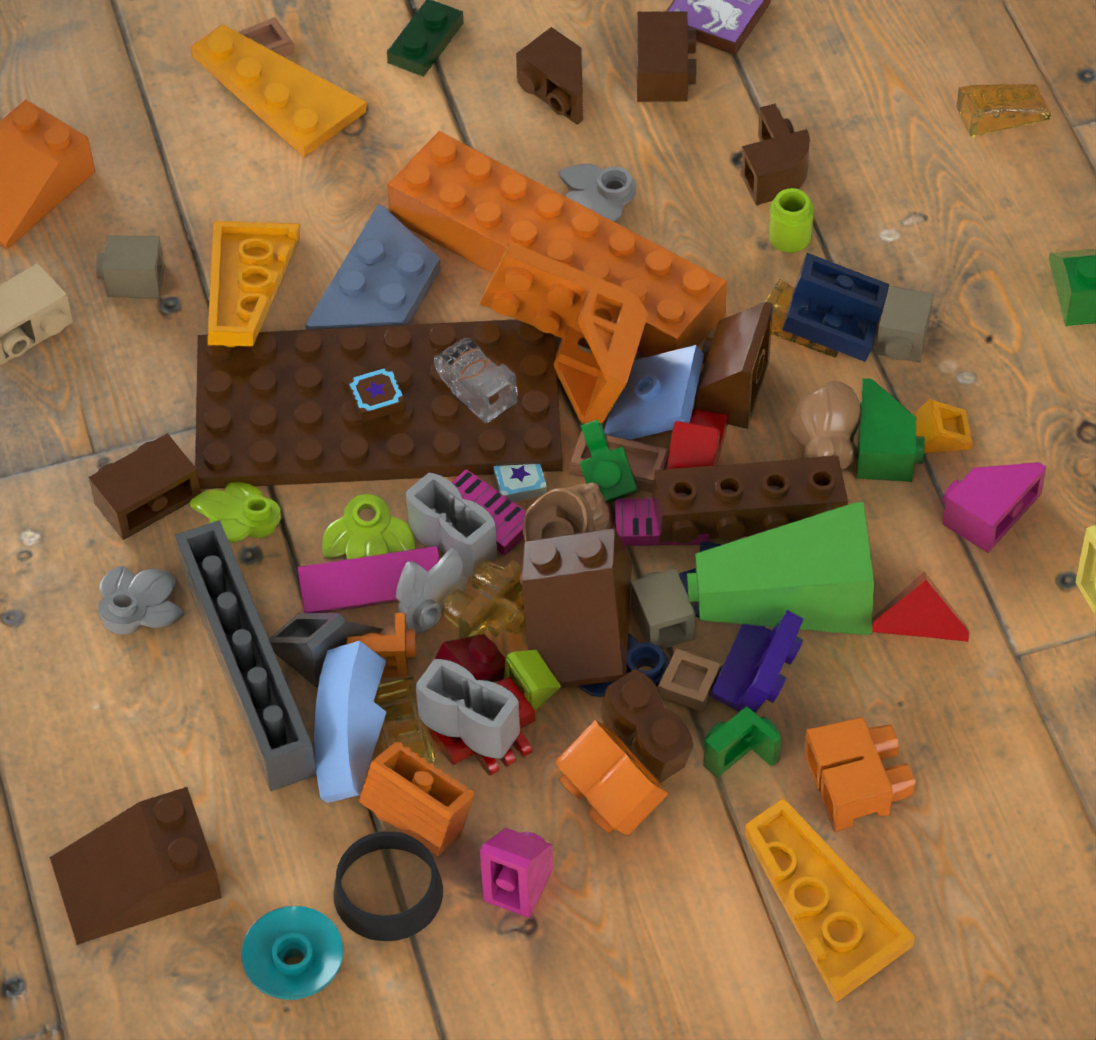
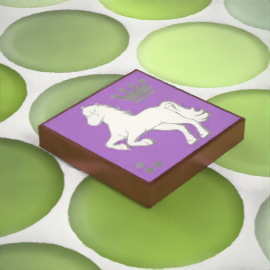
(722, 22)

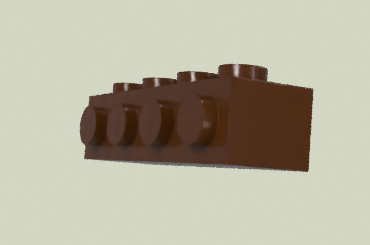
(744, 497)

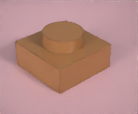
(689, 680)

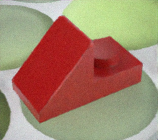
(698, 441)

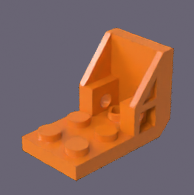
(579, 311)

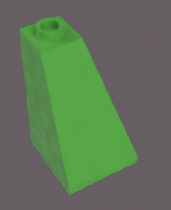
(806, 567)

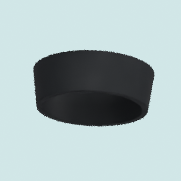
(389, 926)

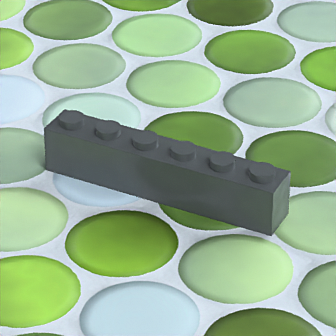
(246, 656)

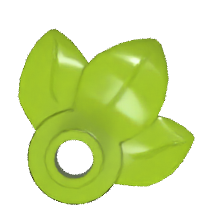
(240, 511)
(361, 538)

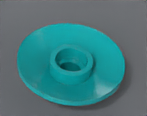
(287, 934)

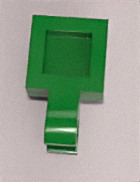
(607, 467)

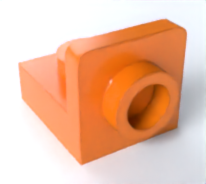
(392, 648)

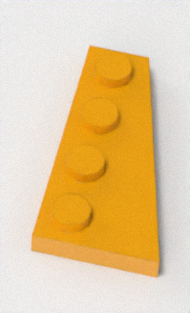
(280, 92)
(245, 276)
(832, 909)

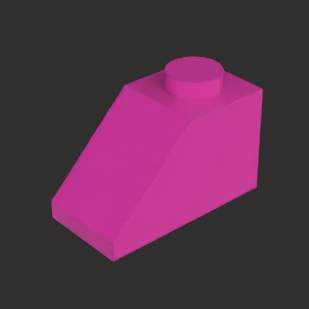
(991, 501)
(515, 870)

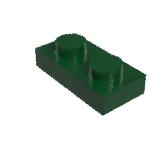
(425, 37)

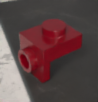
(476, 655)

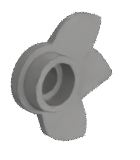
(599, 189)
(424, 592)
(137, 600)

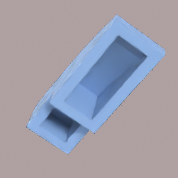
(347, 719)

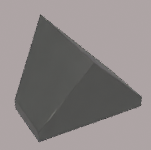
(308, 637)

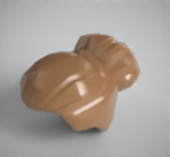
(828, 422)
(566, 513)

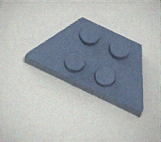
(379, 279)

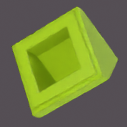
(531, 676)

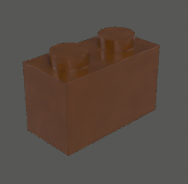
(663, 56)
(144, 486)

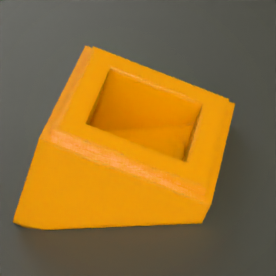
(943, 427)

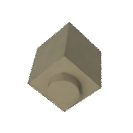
(132, 266)
(904, 324)
(663, 609)

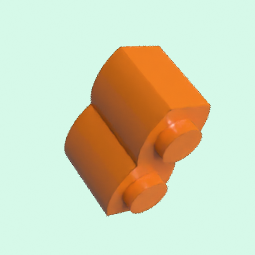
(610, 779)

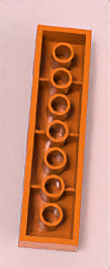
(482, 205)

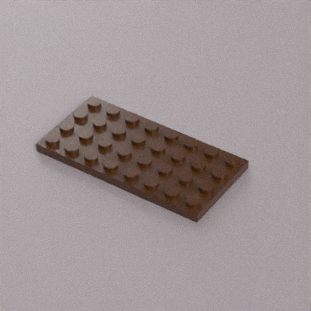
(288, 416)

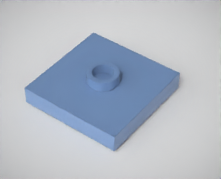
(656, 394)

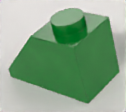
(1075, 285)
(886, 437)

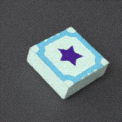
(520, 481)

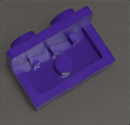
(754, 663)

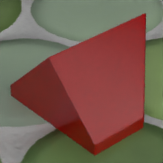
(921, 613)

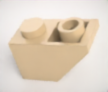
(30, 311)

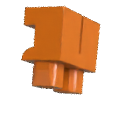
(850, 771)

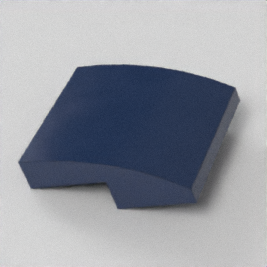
(835, 307)

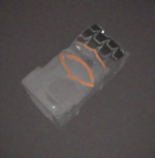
(476, 379)

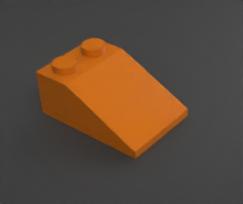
(38, 168)

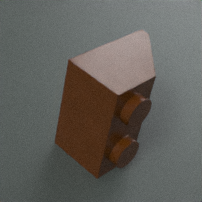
(736, 364)

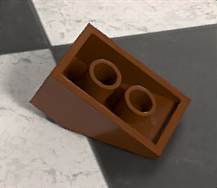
(578, 605)
(136, 868)

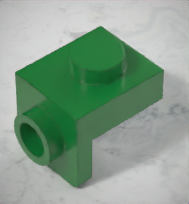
(734, 739)

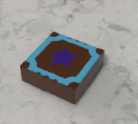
(376, 394)

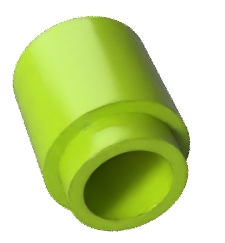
(791, 221)

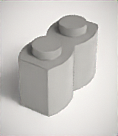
(446, 521)
(468, 708)

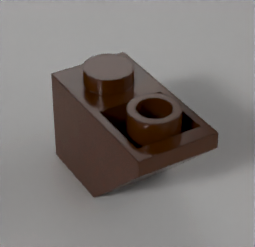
(553, 72)

